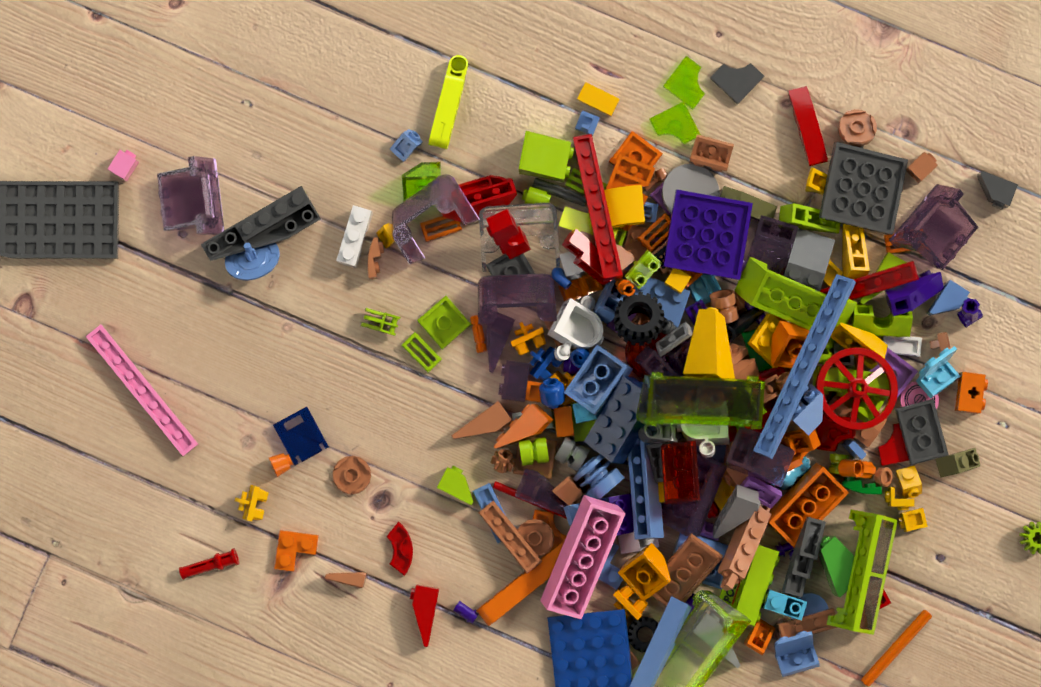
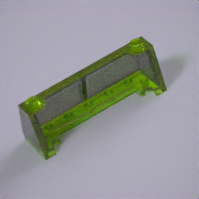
(701, 401)

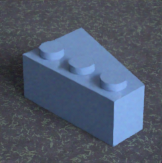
(671, 301)

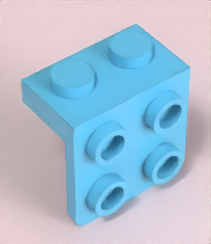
(938, 373)

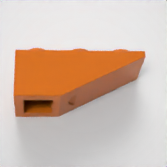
(530, 424)

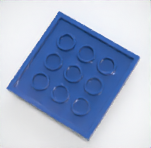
(591, 650)

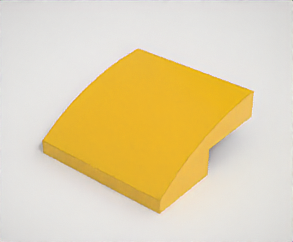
(625, 205)

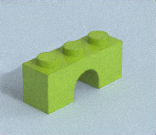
(898, 325)

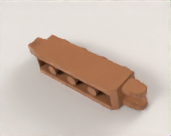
(743, 548)

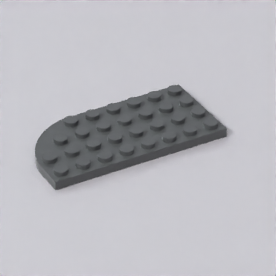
(59, 219)

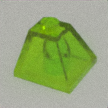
(419, 177)

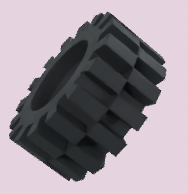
(633, 632)

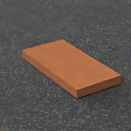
(688, 569)

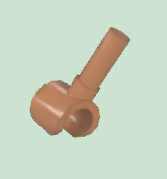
(660, 174)

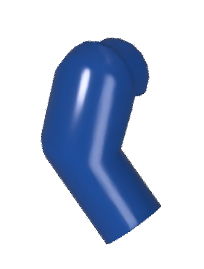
(558, 275)

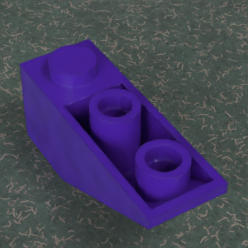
(913, 294)

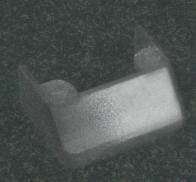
(532, 218)

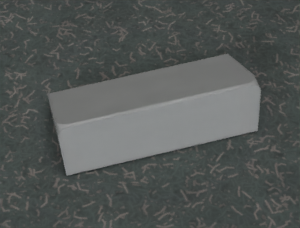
(673, 339)

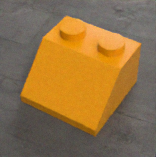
(646, 572)

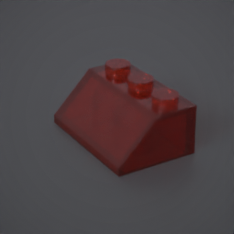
(680, 473)

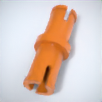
(625, 287)

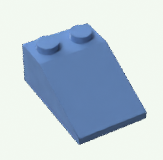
(597, 379)

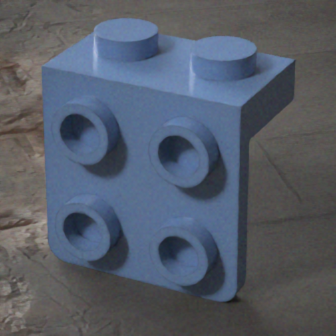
(796, 653)

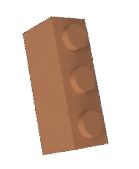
(863, 437)

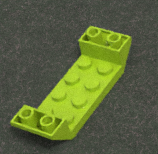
(783, 295)

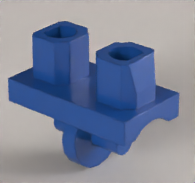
(539, 370)

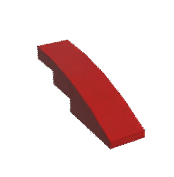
(808, 126)

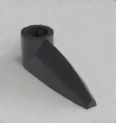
(743, 322)

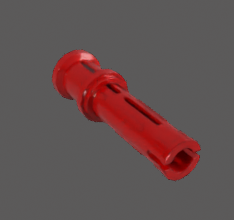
(218, 562)

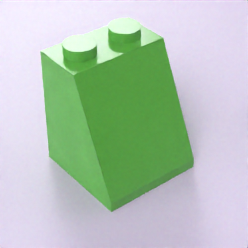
(837, 564)

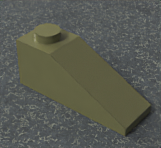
(759, 206)

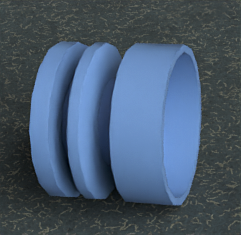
(598, 477)

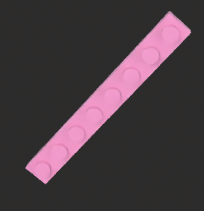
(142, 390)

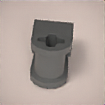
(662, 434)

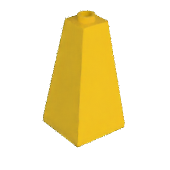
(709, 347)

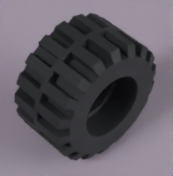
(639, 304)

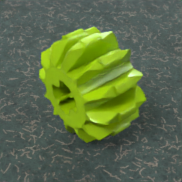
(1028, 537)

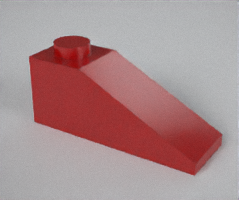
(424, 606)

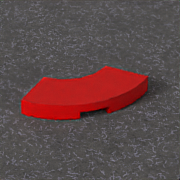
(402, 548)

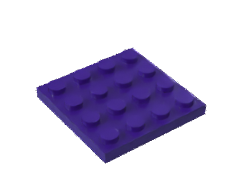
(707, 234)

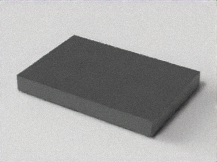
(921, 431)

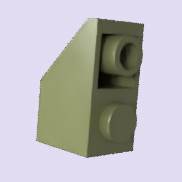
(958, 462)

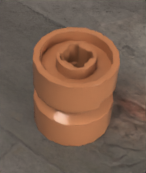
(724, 302)

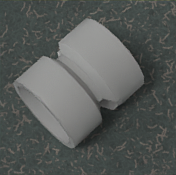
(572, 454)

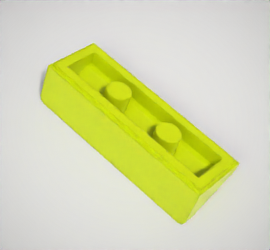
(579, 220)

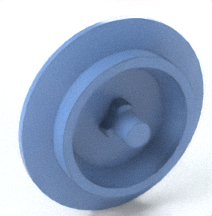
(253, 262)

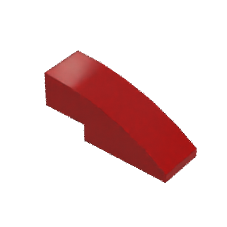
(586, 254)

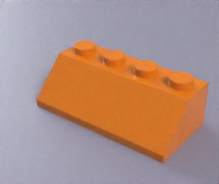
(811, 497)

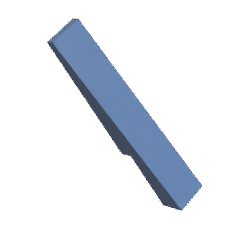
(661, 643)

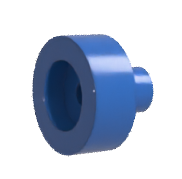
(579, 356)

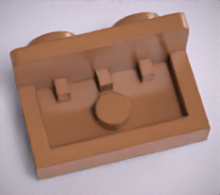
(711, 153)

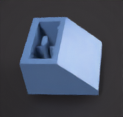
(809, 410)

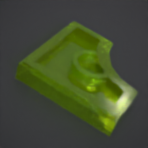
(684, 83)
(675, 122)

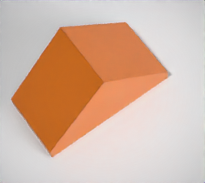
(759, 636)

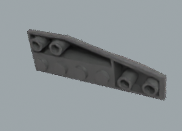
(268, 225)

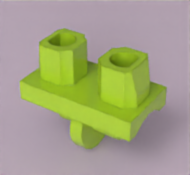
(643, 269)

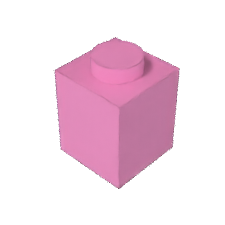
(123, 164)

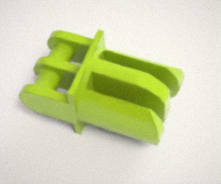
(382, 322)

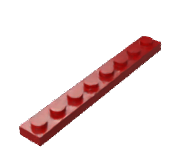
(597, 207)

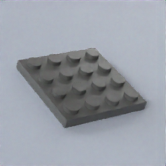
(863, 188)

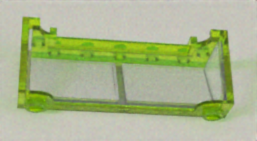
(702, 641)

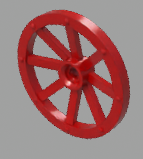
(851, 388)

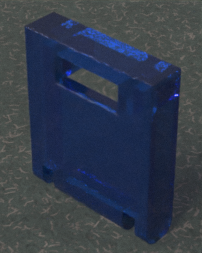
(302, 439)

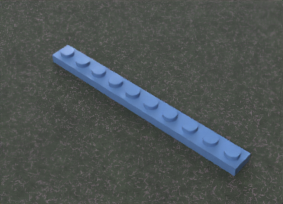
(804, 366)

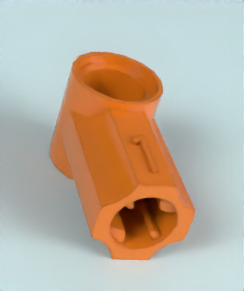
(856, 468)

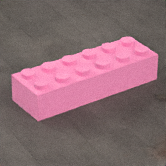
(582, 557)

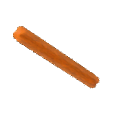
(896, 648)

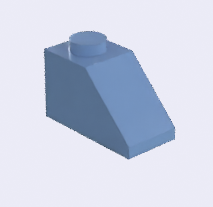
(949, 299)

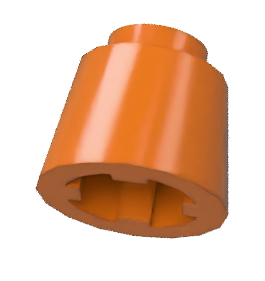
(280, 463)

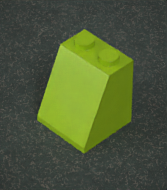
(545, 157)

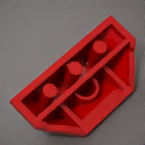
(486, 192)

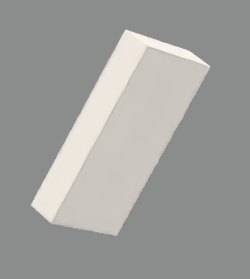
(904, 345)

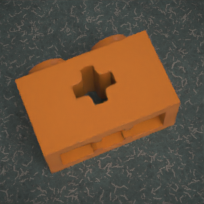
(966, 382)

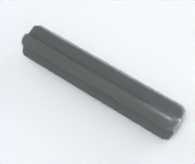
(559, 191)

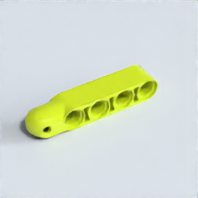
(449, 102)

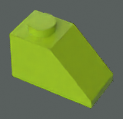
(455, 484)

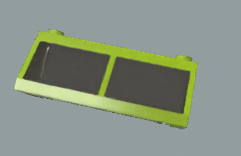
(867, 573)

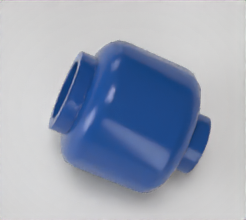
(552, 393)

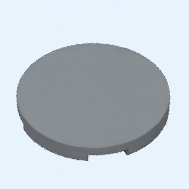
(690, 179)

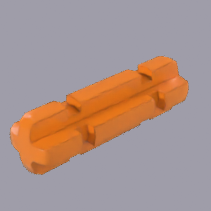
(478, 335)

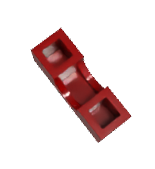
(507, 234)

